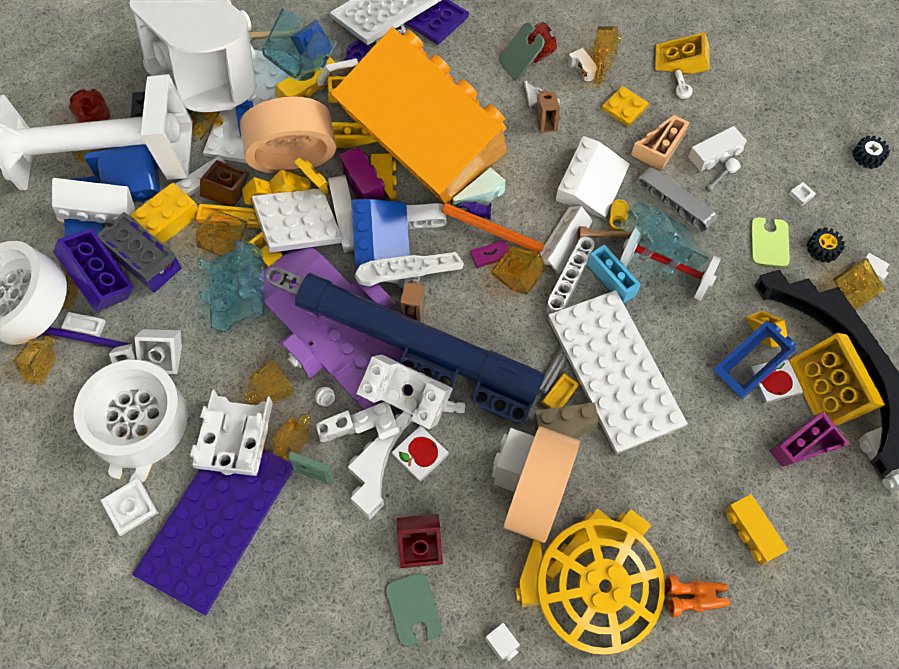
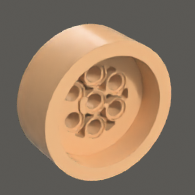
(283, 131)
(542, 484)

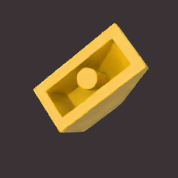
(757, 319)

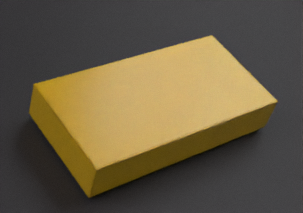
(560, 392)

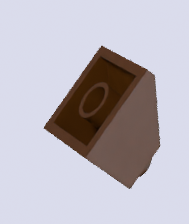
(223, 183)

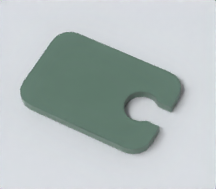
(520, 53)
(413, 603)

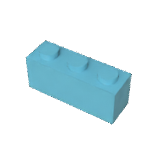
(613, 273)

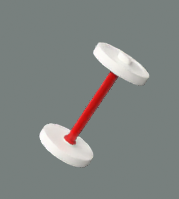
(706, 278)

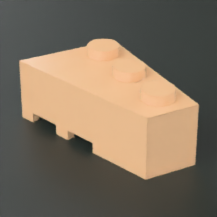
(661, 144)

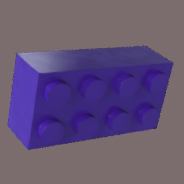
(93, 269)

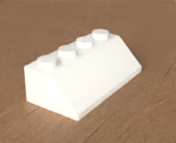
(90, 200)

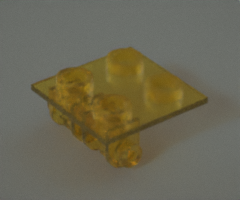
(203, 121)

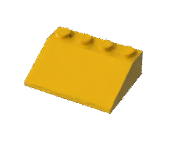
(836, 380)

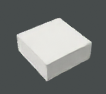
(802, 193)

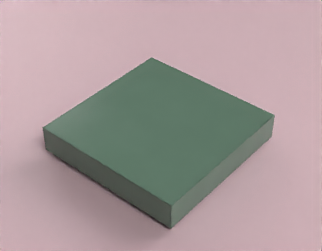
(311, 468)

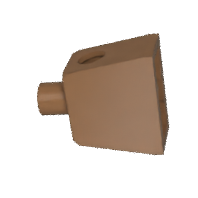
(547, 103)

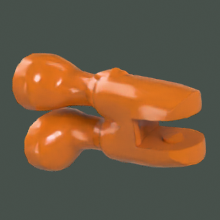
(703, 593)

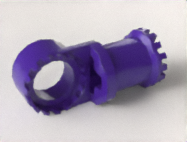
(480, 210)

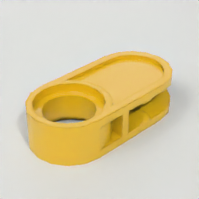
(618, 213)

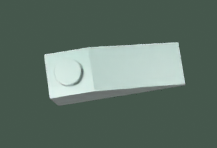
(483, 189)

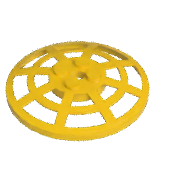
(589, 590)

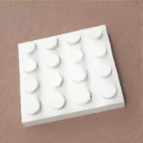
(296, 220)

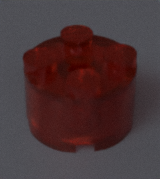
(550, 42)
(89, 106)

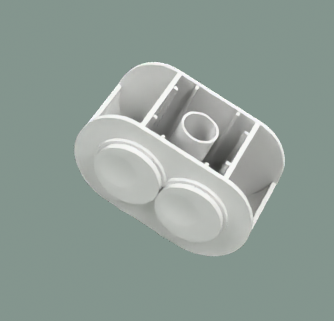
(200, 47)

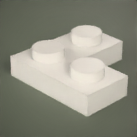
(376, 416)

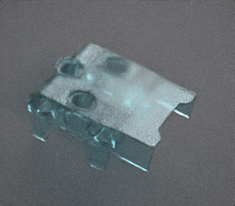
(664, 236)
(234, 286)

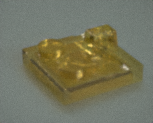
(859, 283)

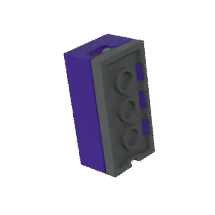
(139, 252)

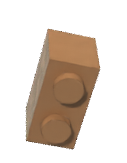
(413, 300)

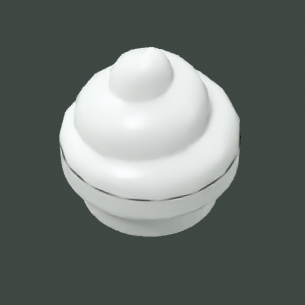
(324, 396)

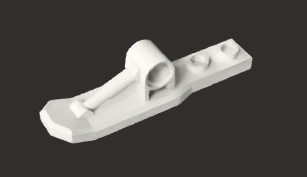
(406, 268)

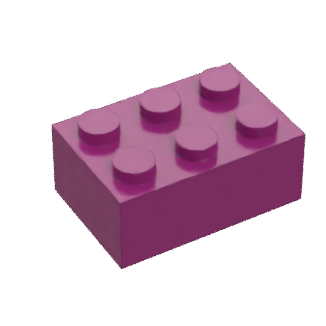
(361, 175)

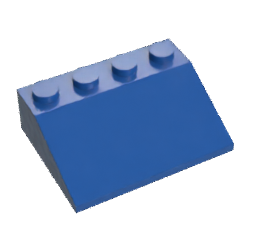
(379, 230)

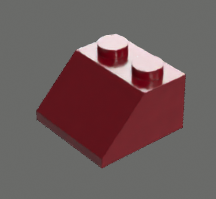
(419, 540)

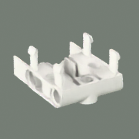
(234, 429)

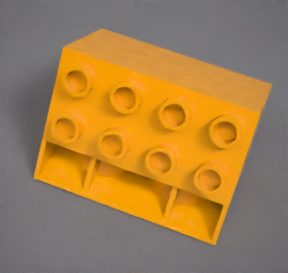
(423, 114)

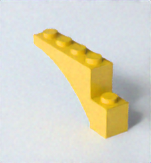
(605, 532)

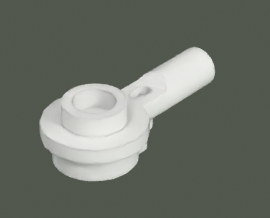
(683, 90)

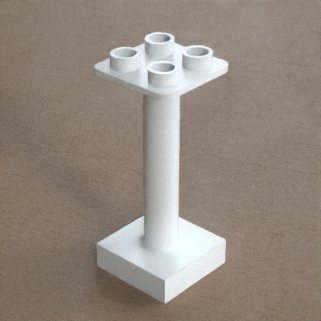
(163, 128)

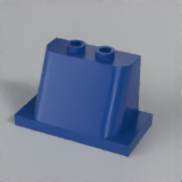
(128, 167)

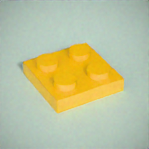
(625, 106)
(317, 179)

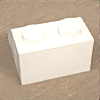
(160, 348)

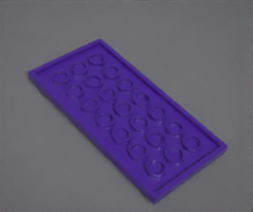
(211, 531)

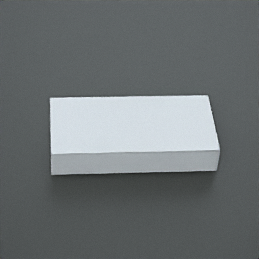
(83, 324)

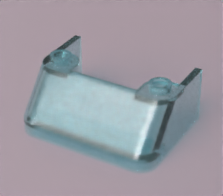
(284, 54)

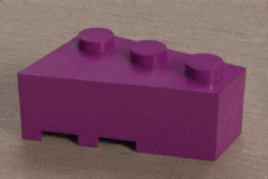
(809, 440)

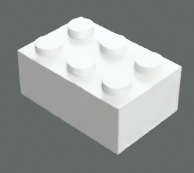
(511, 459)

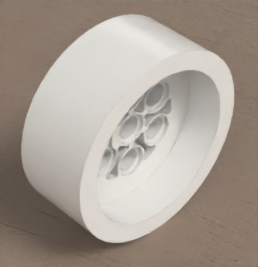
(30, 292)
(104, 399)

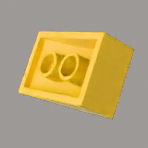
(685, 54)

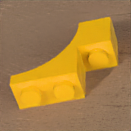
(280, 183)

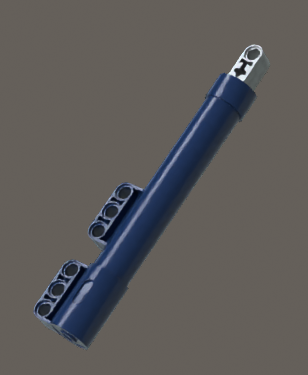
(422, 344)

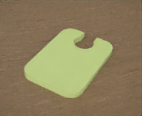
(770, 247)

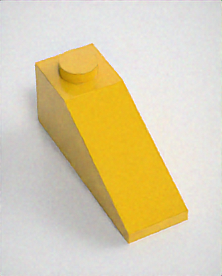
(527, 585)

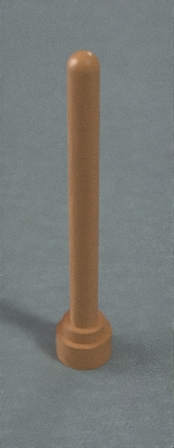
(583, 231)

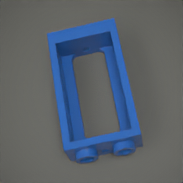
(764, 331)

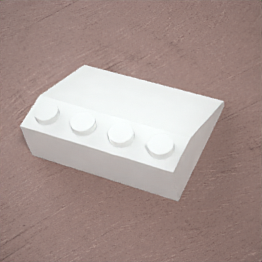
(592, 178)

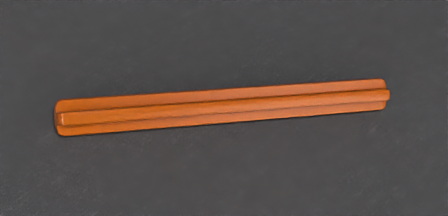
(492, 228)

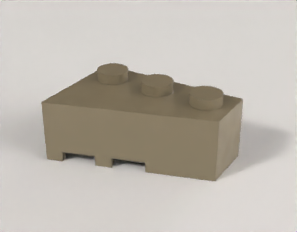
(568, 420)

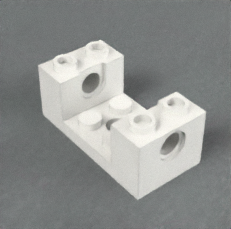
(386, 382)

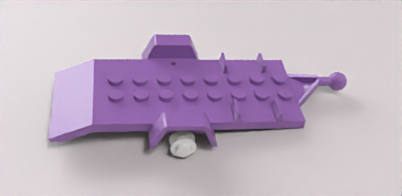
(335, 346)

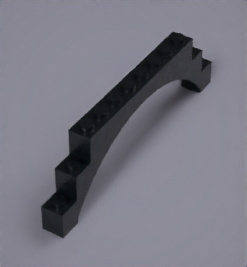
(839, 316)

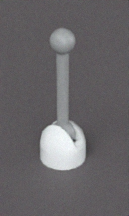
(730, 166)

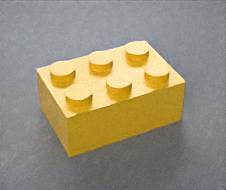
(166, 213)

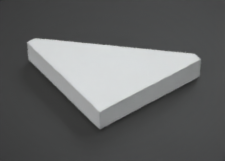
(531, 94)

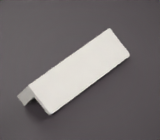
(564, 238)

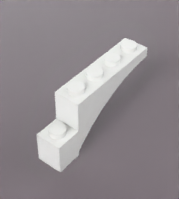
(369, 469)

